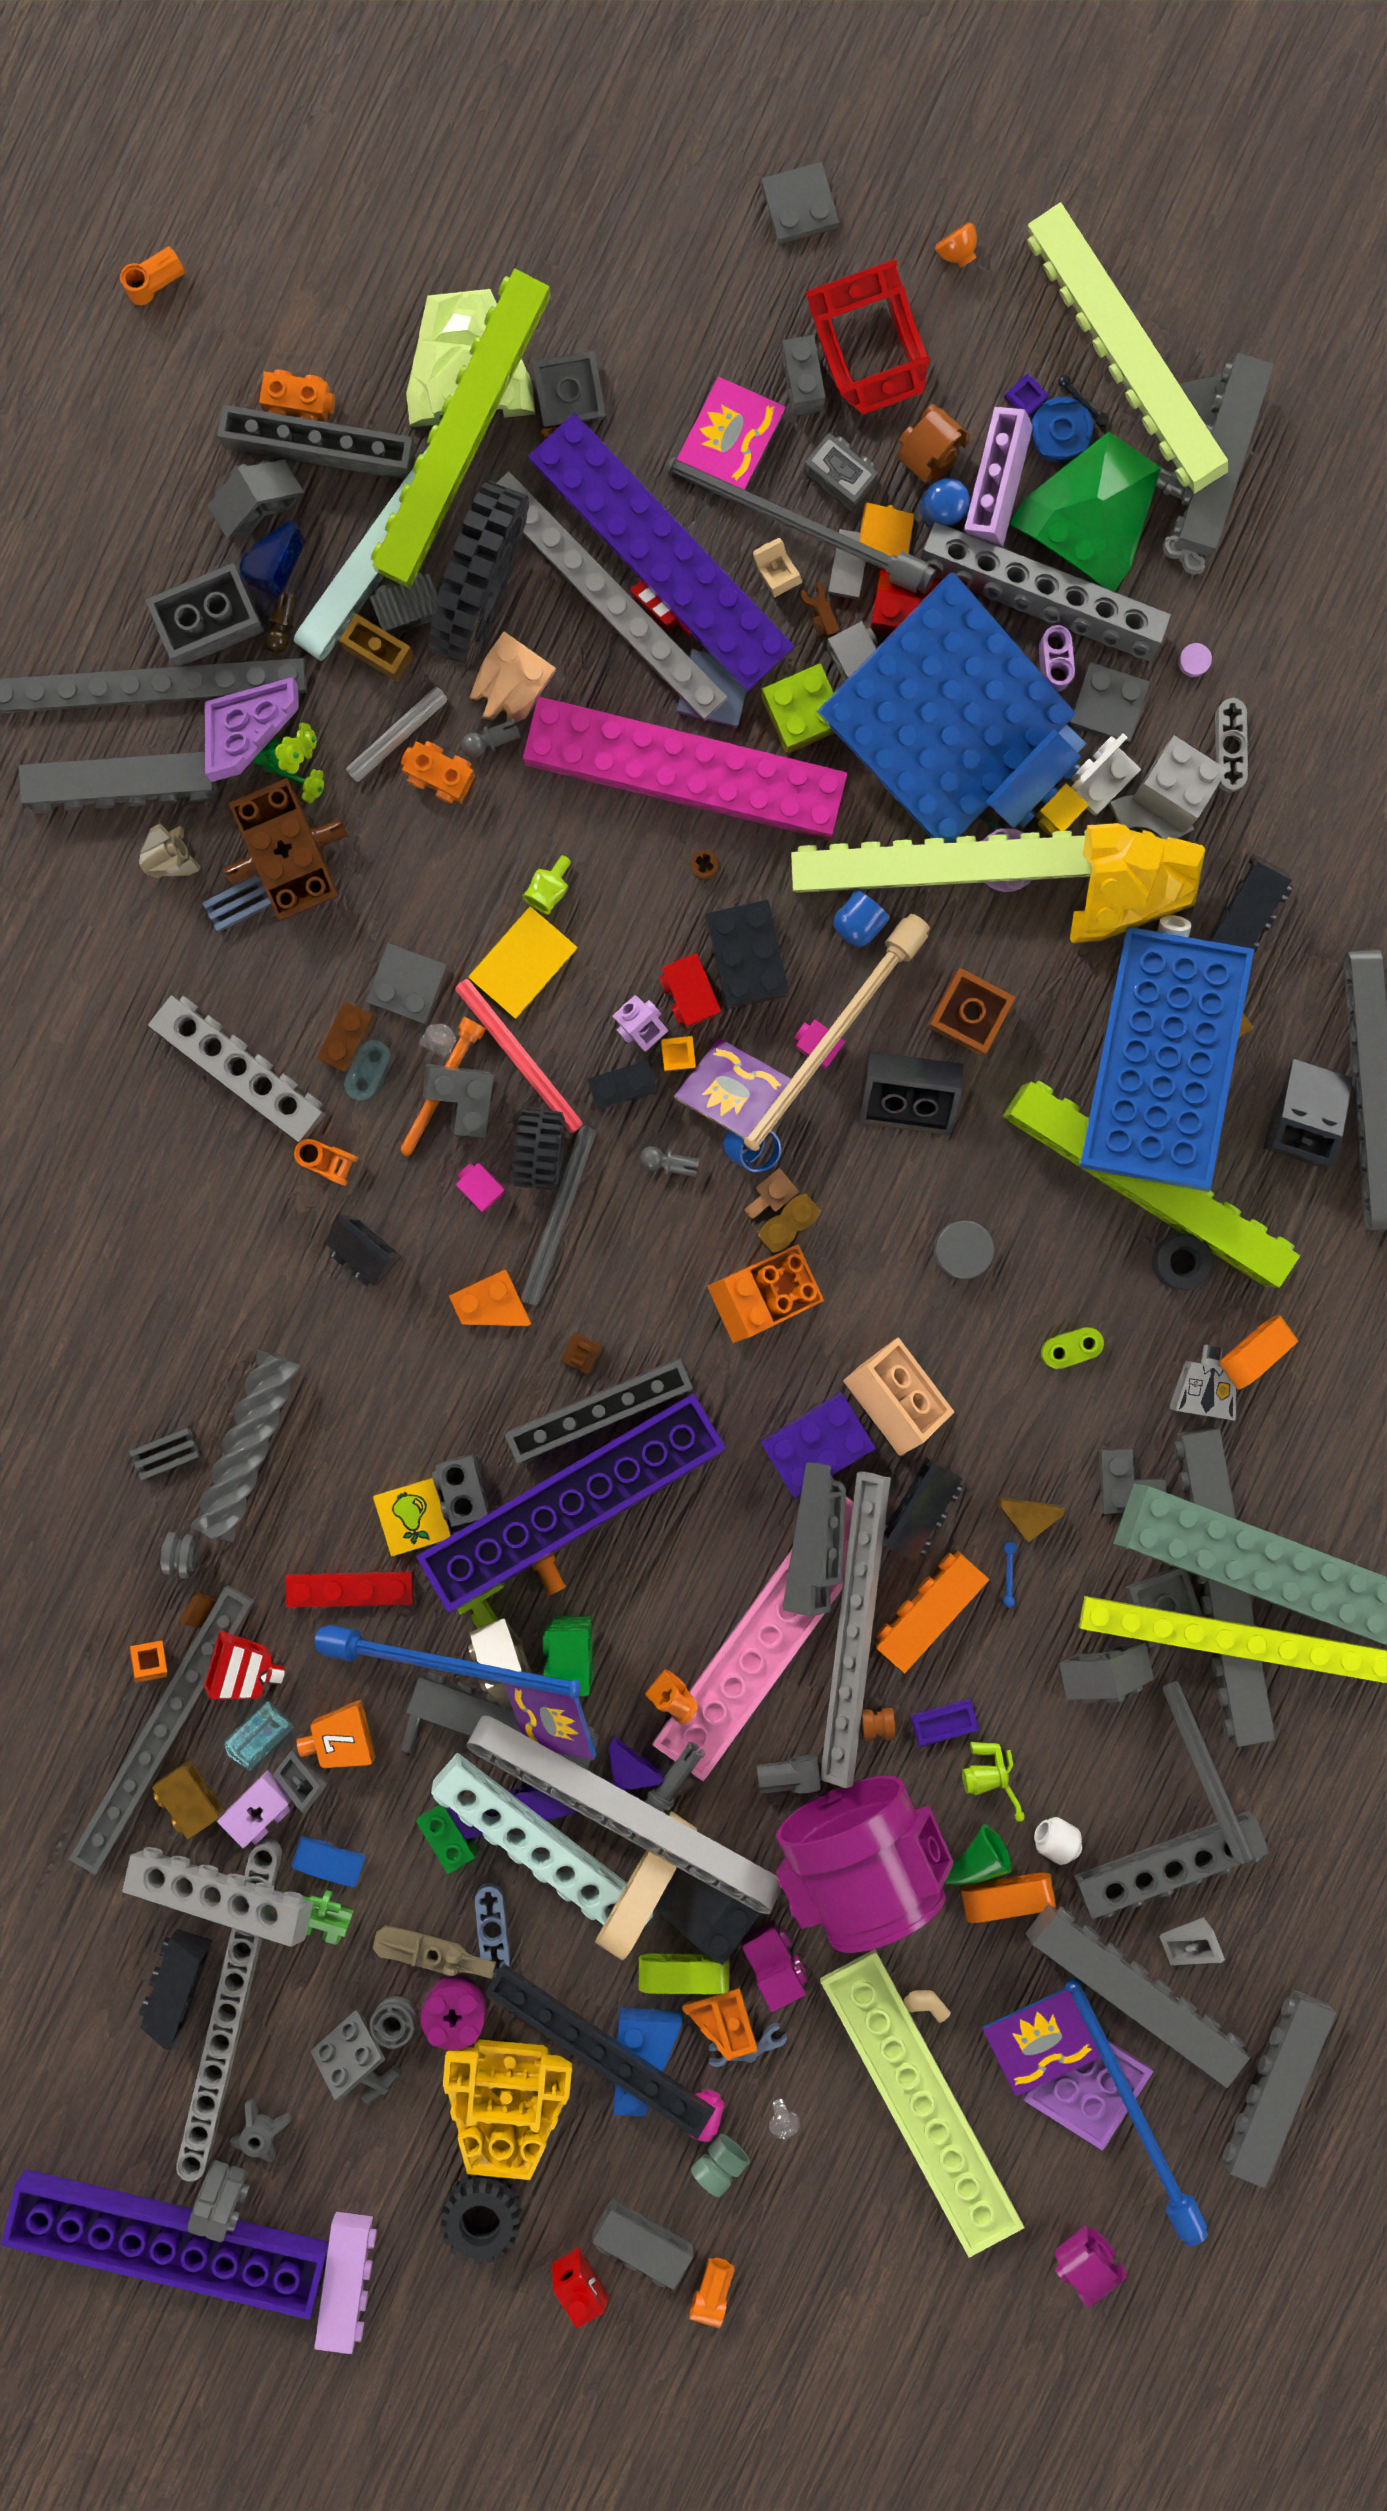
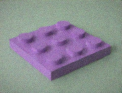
(1088, 2098)

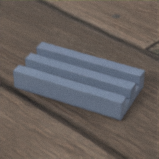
(214, 901)

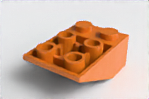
(765, 1293)

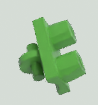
(329, 1917)

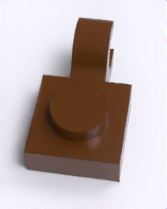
(824, 619)

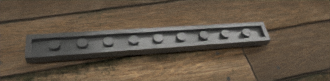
(144, 685)
(158, 1734)

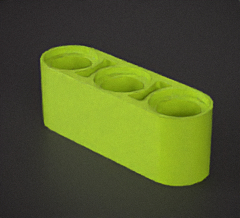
(683, 1974)

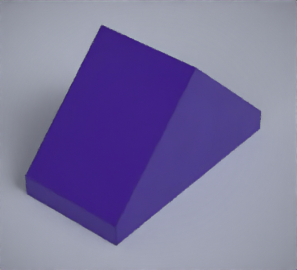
(630, 1768)

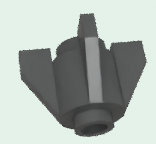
(259, 2133)

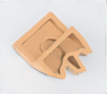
(511, 679)

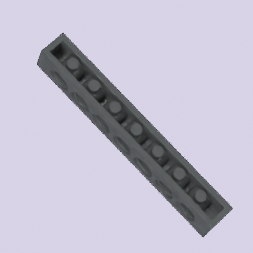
(1046, 592)

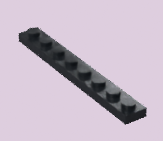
(600, 2051)

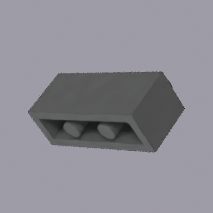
(642, 2244)

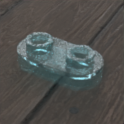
(366, 1069)

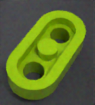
(1073, 1347)

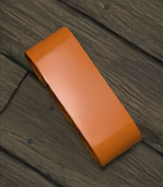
(1258, 1352)
(1007, 1897)

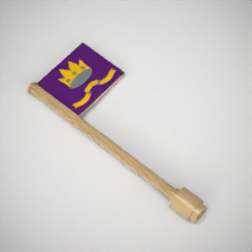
(753, 1096)

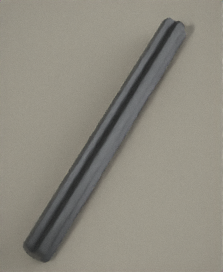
(558, 1215)
(1207, 1773)

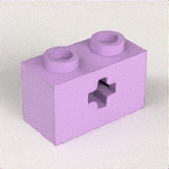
(242, 1823)

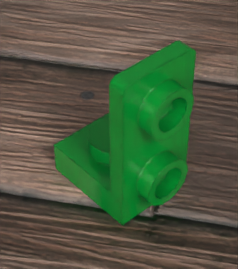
(446, 1839)

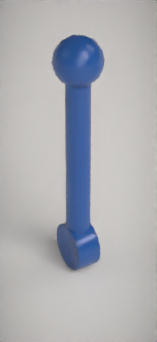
(1010, 1549)

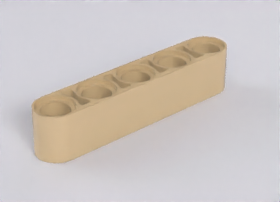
(637, 1902)

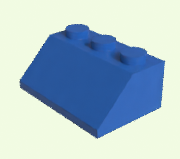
(1035, 780)

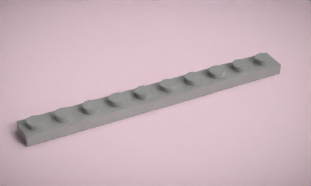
(618, 607)
(855, 1629)

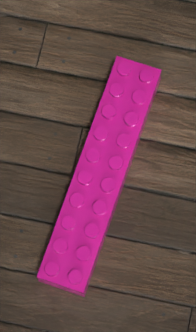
(684, 768)

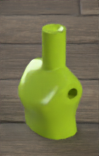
(547, 887)

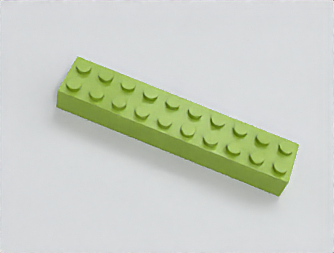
(1185, 1209)

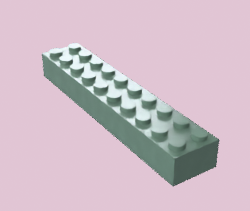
(1255, 1562)

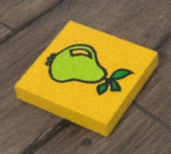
(412, 1517)

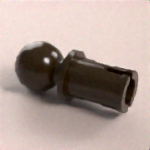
(276, 637)

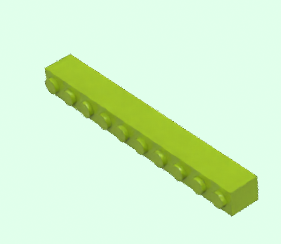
(461, 428)

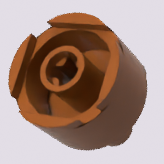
(932, 445)

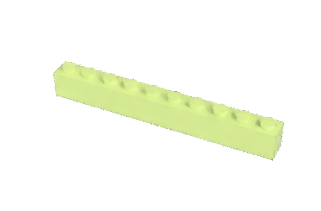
(1127, 348)
(939, 862)

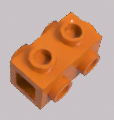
(296, 396)
(430, 768)

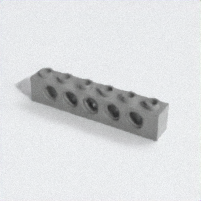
(170, 1023)
(145, 1882)

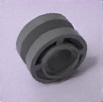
(179, 1555)
(385, 2033)

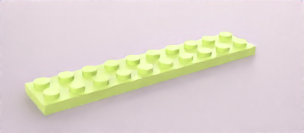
(921, 2103)

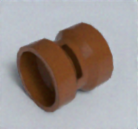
(880, 1724)

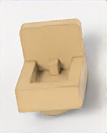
(776, 567)

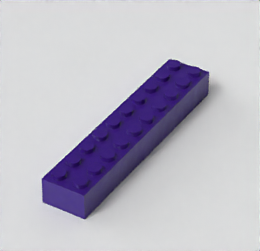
(571, 1504)
(153, 2244)

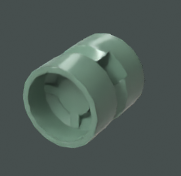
(724, 2160)

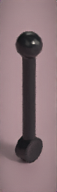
(1100, 418)

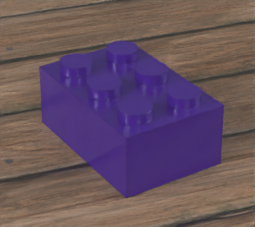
(822, 1435)

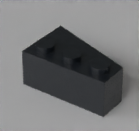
(1252, 905)

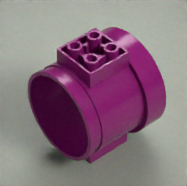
(863, 1864)

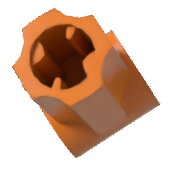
(155, 274)
(710, 2301)

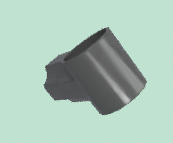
(797, 1774)

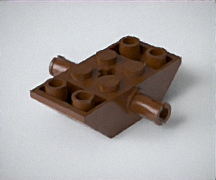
(270, 822)

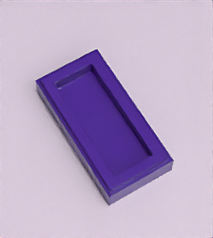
(944, 1722)

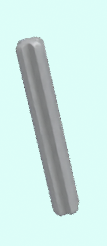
(397, 734)

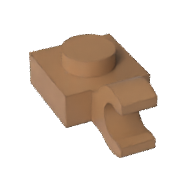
(773, 1192)

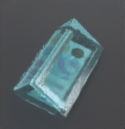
(257, 1735)

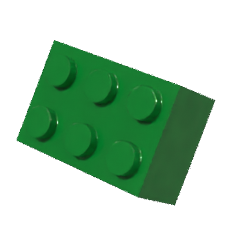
(570, 1650)

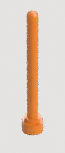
(468, 1034)

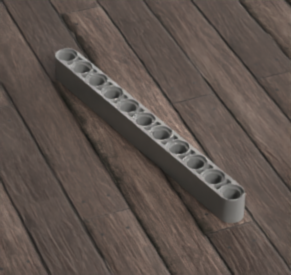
(624, 1814)
(225, 2024)

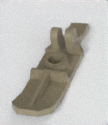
(415, 1949)

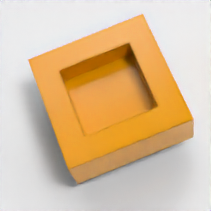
(678, 1053)

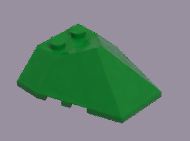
(1093, 510)

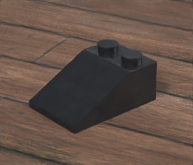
(362, 1250)
(705, 1915)

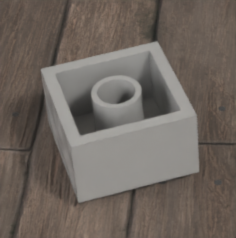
(1179, 784)

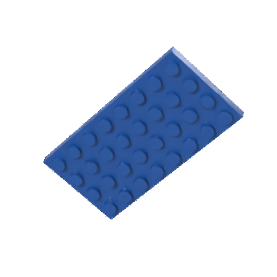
(1167, 1059)

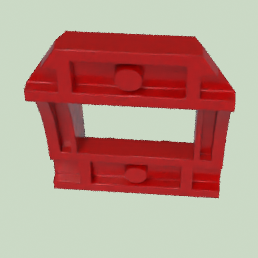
(856, 292)

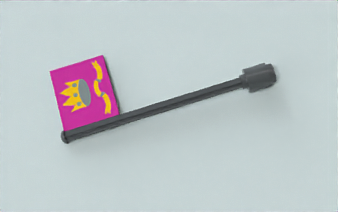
(726, 452)

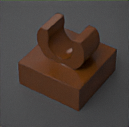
(581, 1353)

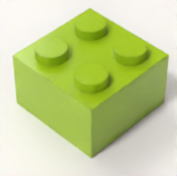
(794, 705)

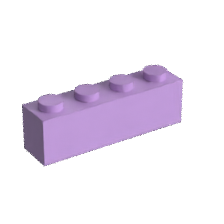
(999, 475)
(344, 2283)

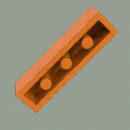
(930, 1611)

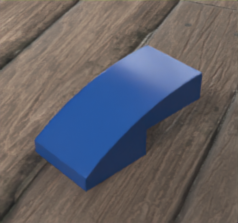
(328, 1862)

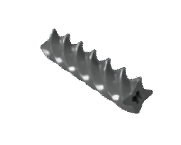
(245, 1445)

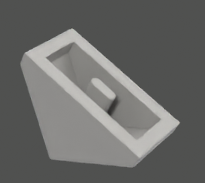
(1192, 1944)

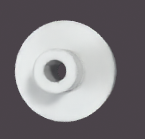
(1174, 925)

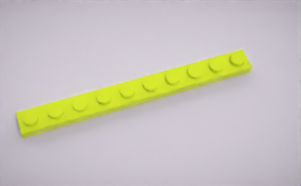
(1234, 1639)

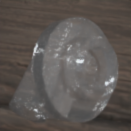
(439, 1040)
(784, 2123)

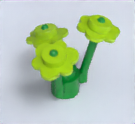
(288, 753)

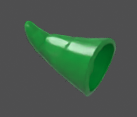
(982, 1861)

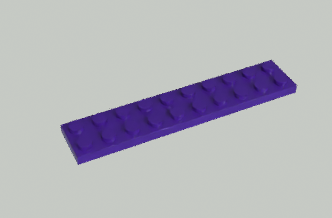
(660, 552)

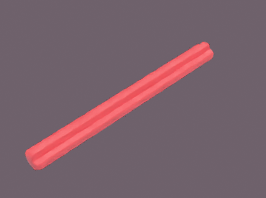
(518, 1054)

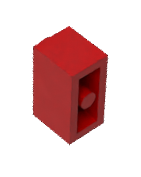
(690, 991)

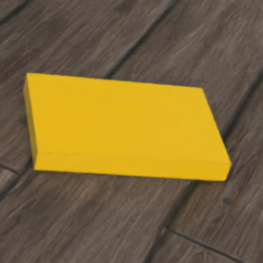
(523, 962)

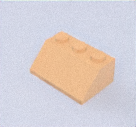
(899, 1397)

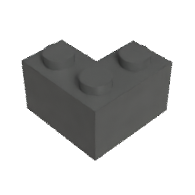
(252, 495)
(467, 1090)
(1107, 1674)

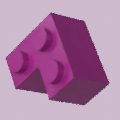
(776, 1969)

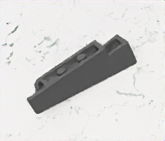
(817, 1543)

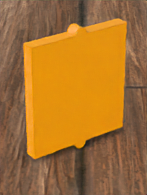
(886, 529)

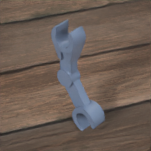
(764, 2043)

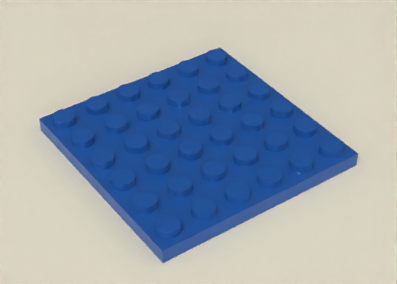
(945, 710)

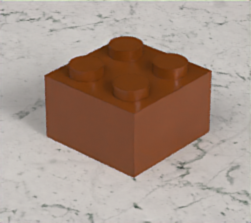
(971, 1012)

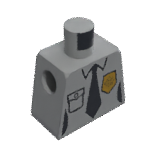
(1205, 1387)

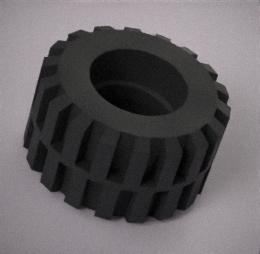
(538, 1149)
(475, 2241)

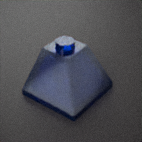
(273, 559)

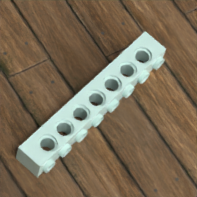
(562, 1851)

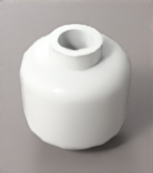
(1058, 1840)

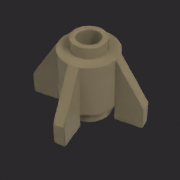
(166, 854)

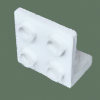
(1103, 779)

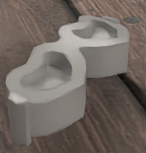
(1190, 560)

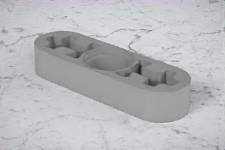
(1223, 722)

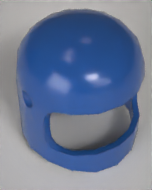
(945, 503)
(860, 919)
(743, 1156)

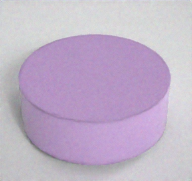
(1194, 660)

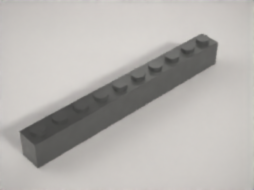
(1241, 1679)

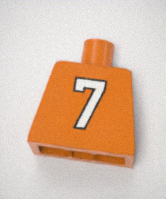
(340, 1738)

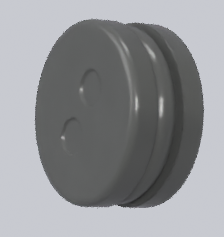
(963, 1249)

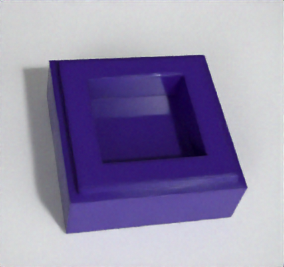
(1026, 395)

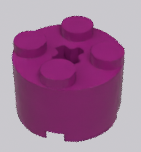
(442, 2026)
(1089, 2266)

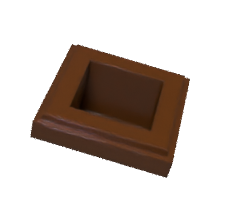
(198, 1609)

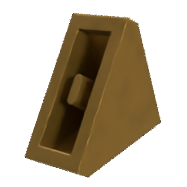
(1030, 1517)

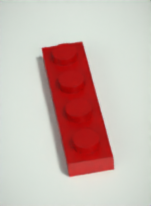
(349, 1589)

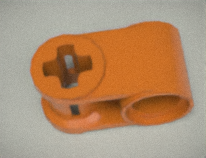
(327, 1161)
(671, 1695)

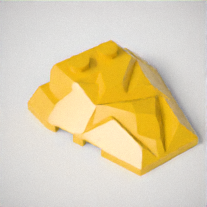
(1134, 880)
(505, 2104)

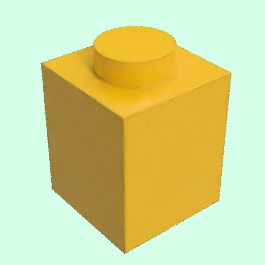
(1061, 810)

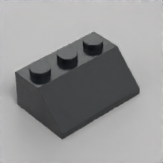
(911, 1093)
(922, 1510)
(174, 1986)

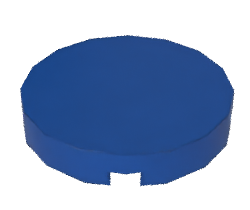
(1061, 429)

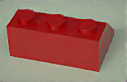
(894, 604)

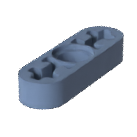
(482, 1908)

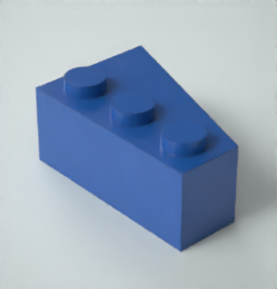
(652, 2038)

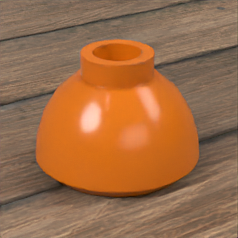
(959, 245)

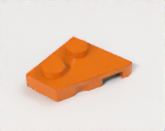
(491, 1303)
(724, 2022)

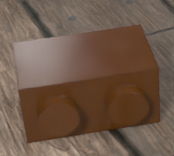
(346, 1037)

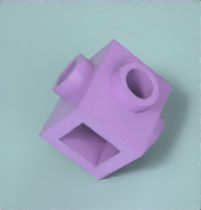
(640, 1023)

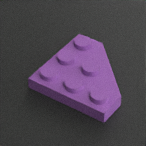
(244, 724)

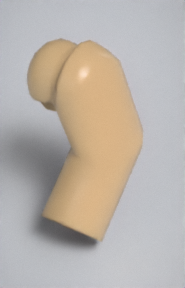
(926, 2001)

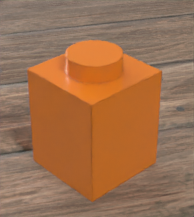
(148, 1661)

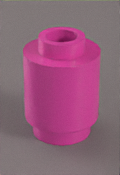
(712, 2126)

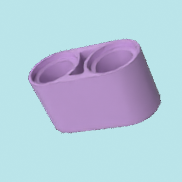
(1060, 659)

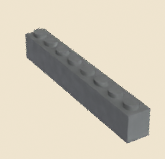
(1137, 1995)

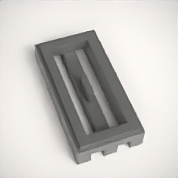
(140, 1463)

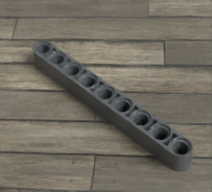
(1369, 1071)

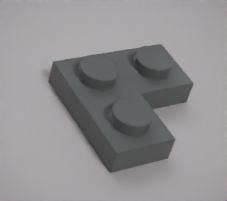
(1118, 1479)

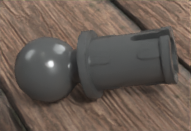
(475, 744)
(653, 1159)

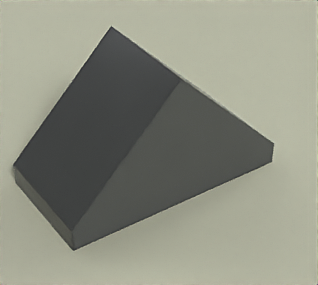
(301, 1780)

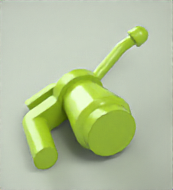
(981, 1779)

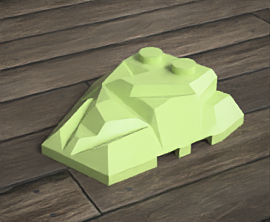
(444, 346)

